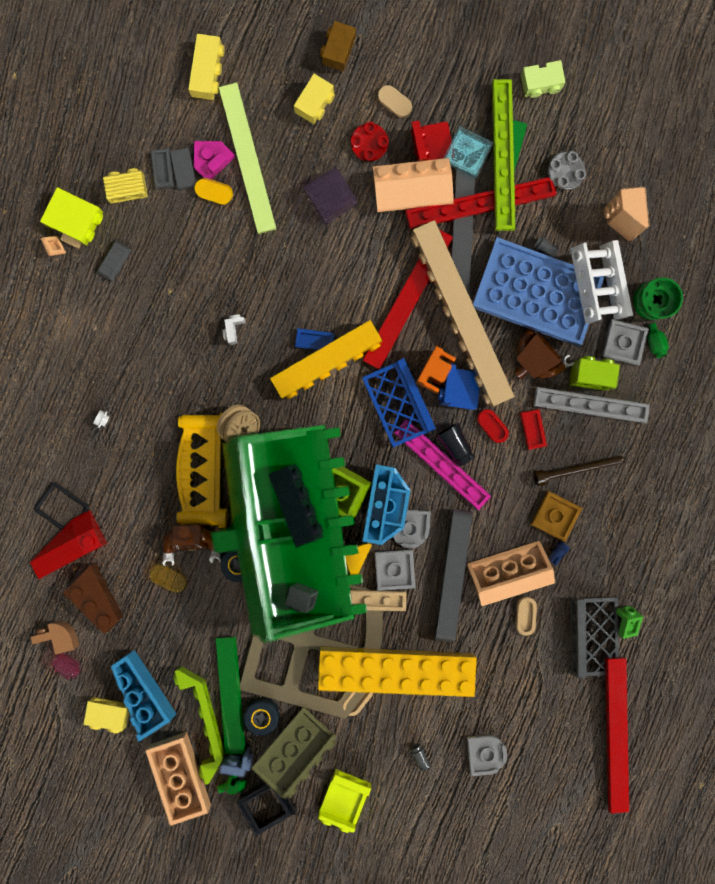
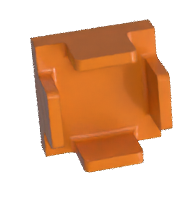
(435, 370)

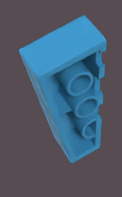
(142, 695)

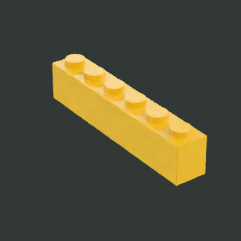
(326, 360)

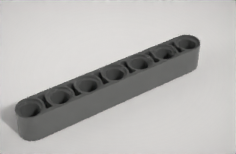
(453, 575)

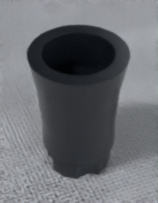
(456, 444)

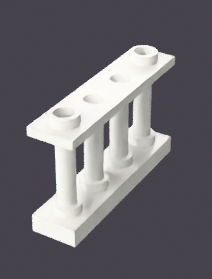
(615, 279)

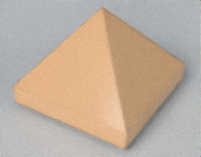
(53, 245)

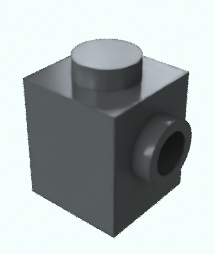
(301, 598)

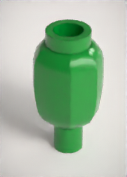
(657, 341)

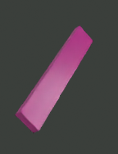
(444, 467)

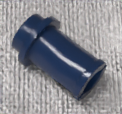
(558, 552)

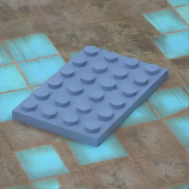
(533, 292)

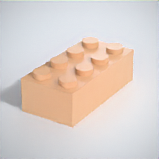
(178, 778)

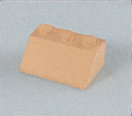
(628, 212)

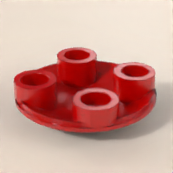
(369, 142)

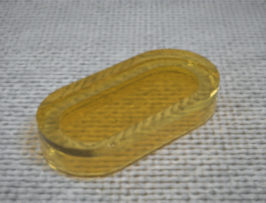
(168, 578)

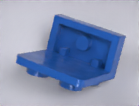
(459, 389)

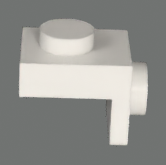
(230, 332)

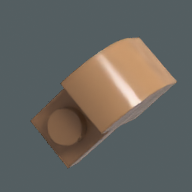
(60, 633)

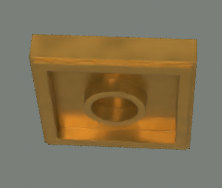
(556, 516)

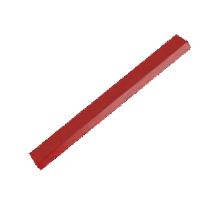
(478, 203)
(401, 311)
(617, 735)

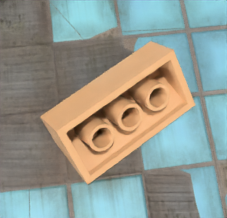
(413, 185)
(511, 573)

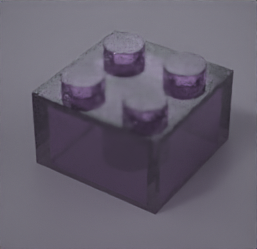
(330, 195)

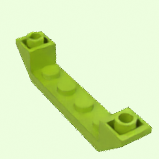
(186, 679)

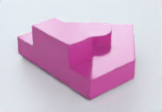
(211, 157)

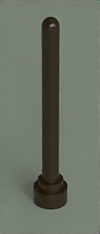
(542, 477)

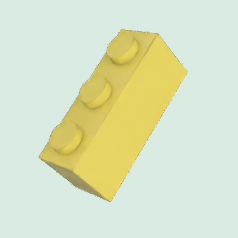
(206, 67)

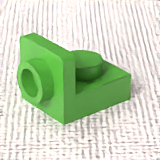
(630, 622)

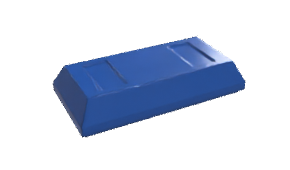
(313, 339)

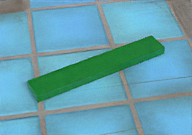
(230, 695)

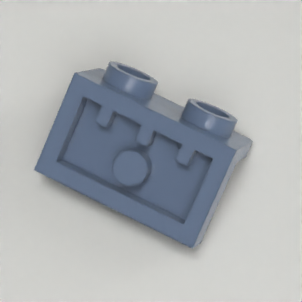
(236, 765)

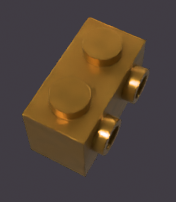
(339, 45)

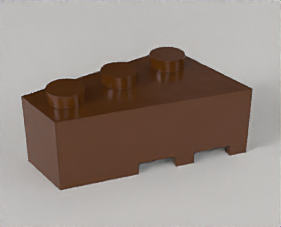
(94, 599)

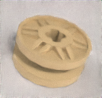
(237, 422)

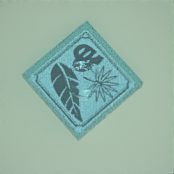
(468, 151)

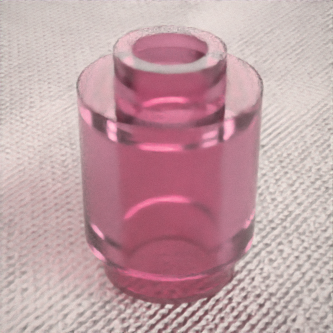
(66, 666)

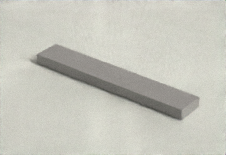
(591, 405)

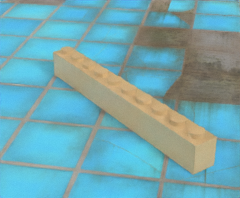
(462, 314)

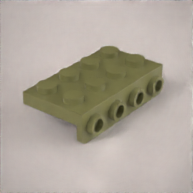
(294, 753)

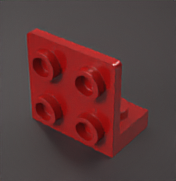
(430, 140)

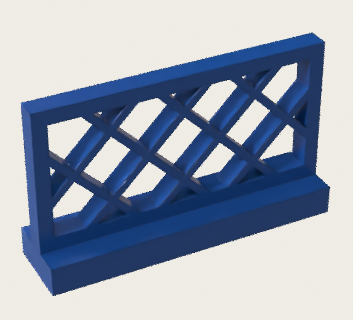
(414, 397)

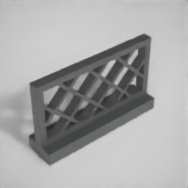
(578, 635)

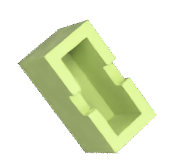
(543, 80)

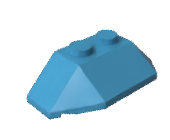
(386, 505)

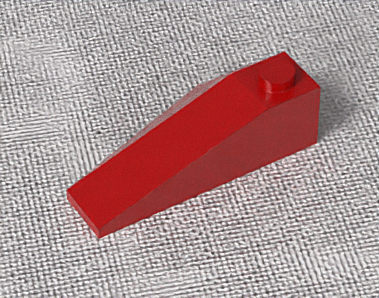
(70, 544)

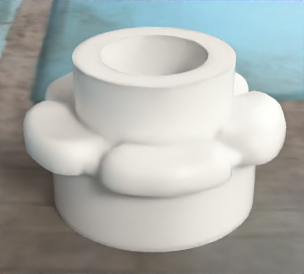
(101, 419)

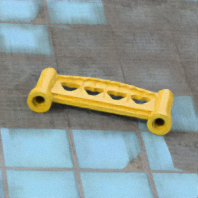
(208, 511)

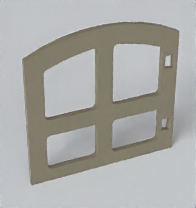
(303, 642)

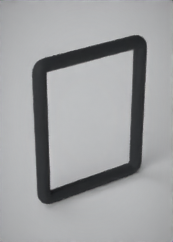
(64, 491)

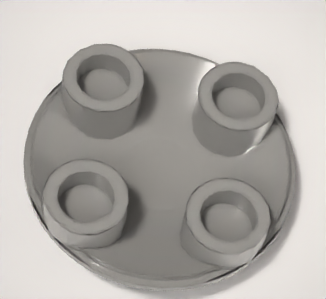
(566, 170)

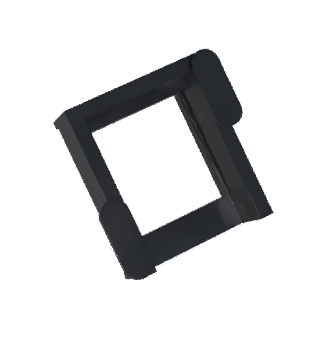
(257, 828)

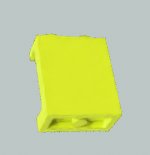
(72, 216)
(344, 801)

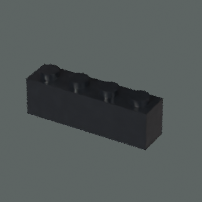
(296, 505)

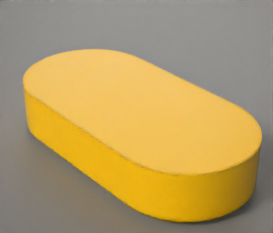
(213, 191)

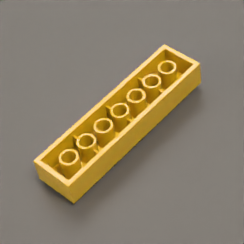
(397, 671)

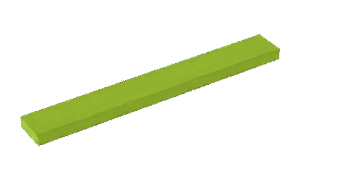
(503, 155)

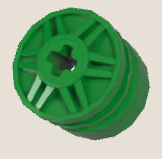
(667, 302)

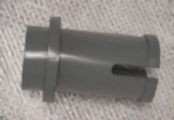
(546, 247)
(417, 752)

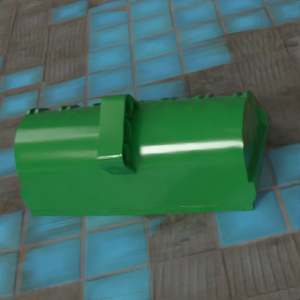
(263, 540)

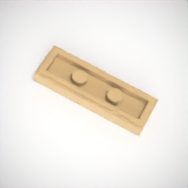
(380, 600)

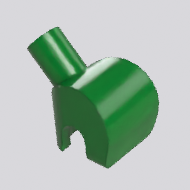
(232, 786)

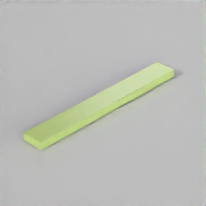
(247, 158)

